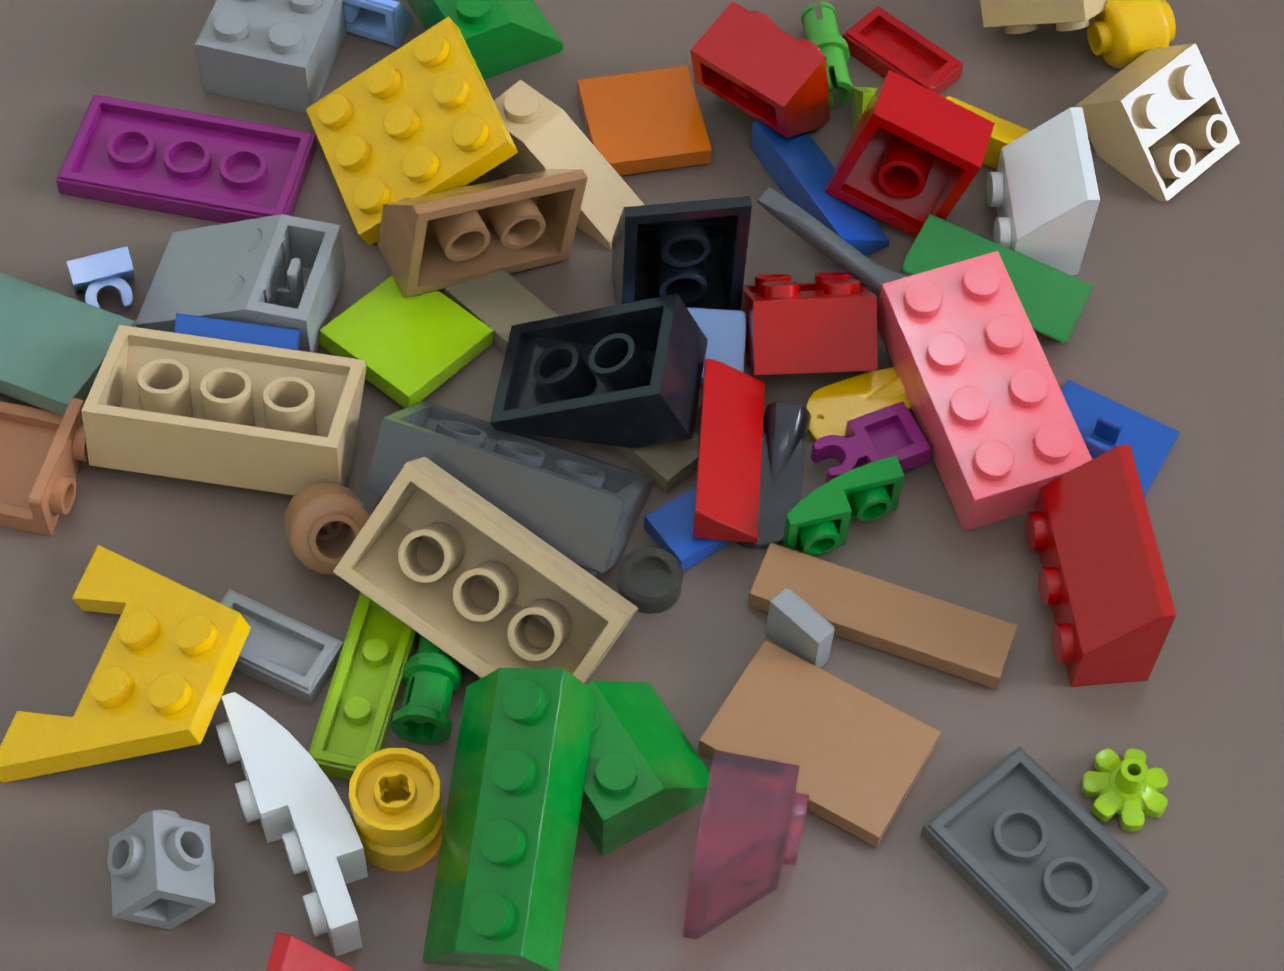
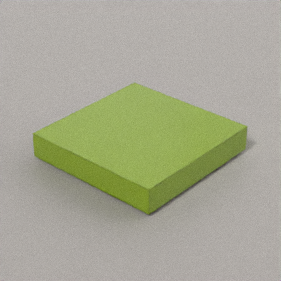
(407, 341)

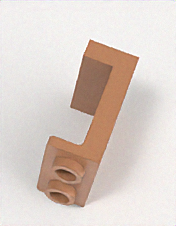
(39, 465)

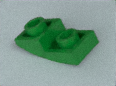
(824, 516)

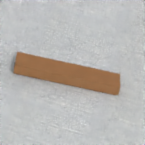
(889, 615)

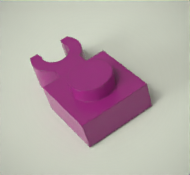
(873, 438)

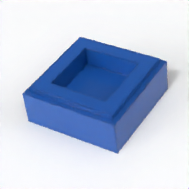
(673, 530)

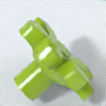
(1125, 788)

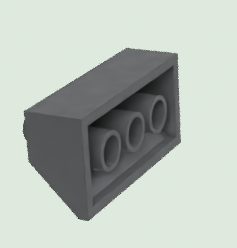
(554, 492)

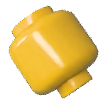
(1130, 29)

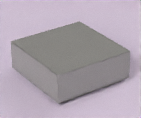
(799, 628)

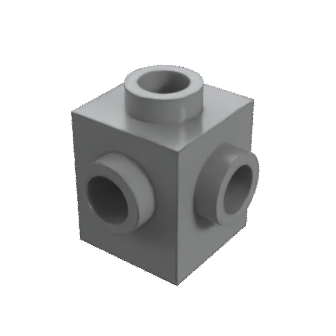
(161, 870)

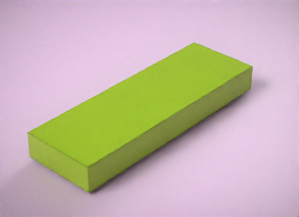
(363, 690)

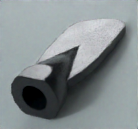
(780, 469)

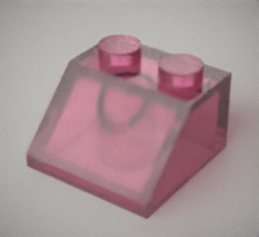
(744, 837)

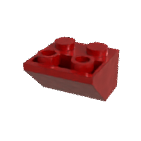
(763, 71)
(809, 325)

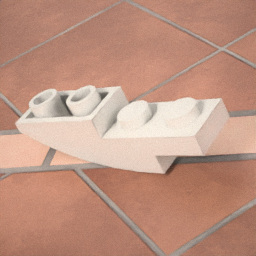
(302, 809)

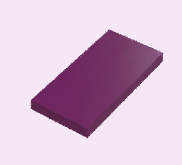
(185, 162)

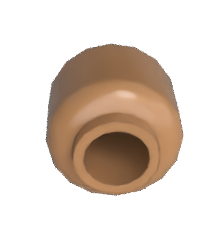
(314, 508)

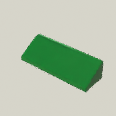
(1047, 294)

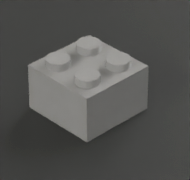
(270, 50)

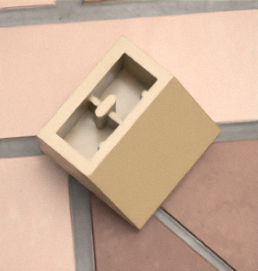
(1160, 120)

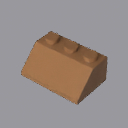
(481, 229)

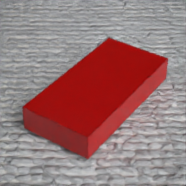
(889, 44)

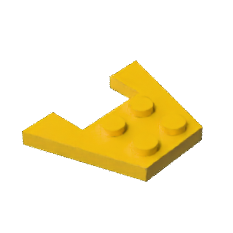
(151, 683)

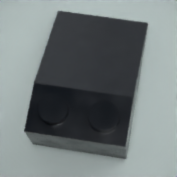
(683, 251)
(604, 375)

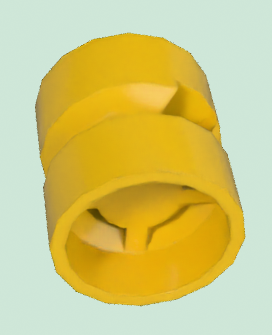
(397, 808)

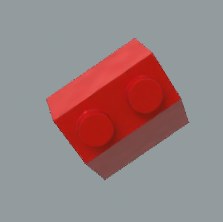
(910, 155)

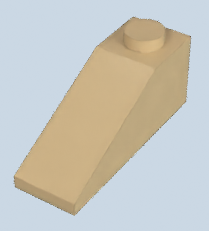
(552, 140)

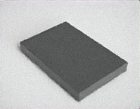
(1044, 863)

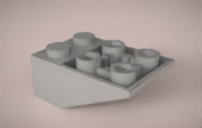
(252, 272)

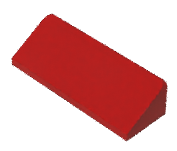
(729, 455)

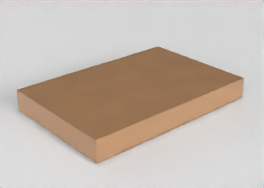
(850, 746)

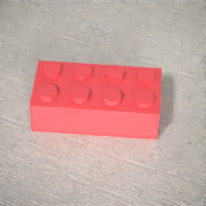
(979, 387)

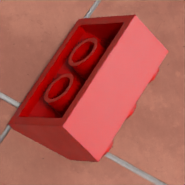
(1101, 571)

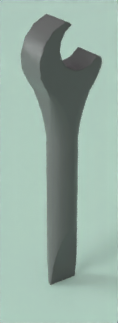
(827, 242)

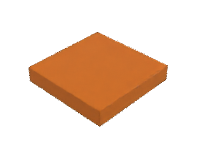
(645, 120)

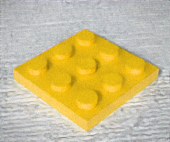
(410, 127)

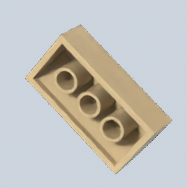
(223, 411)
(480, 580)

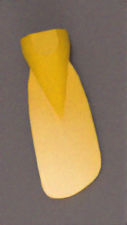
(853, 398)

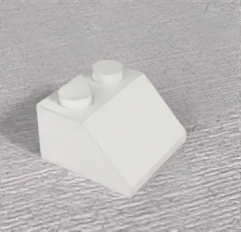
(1046, 192)

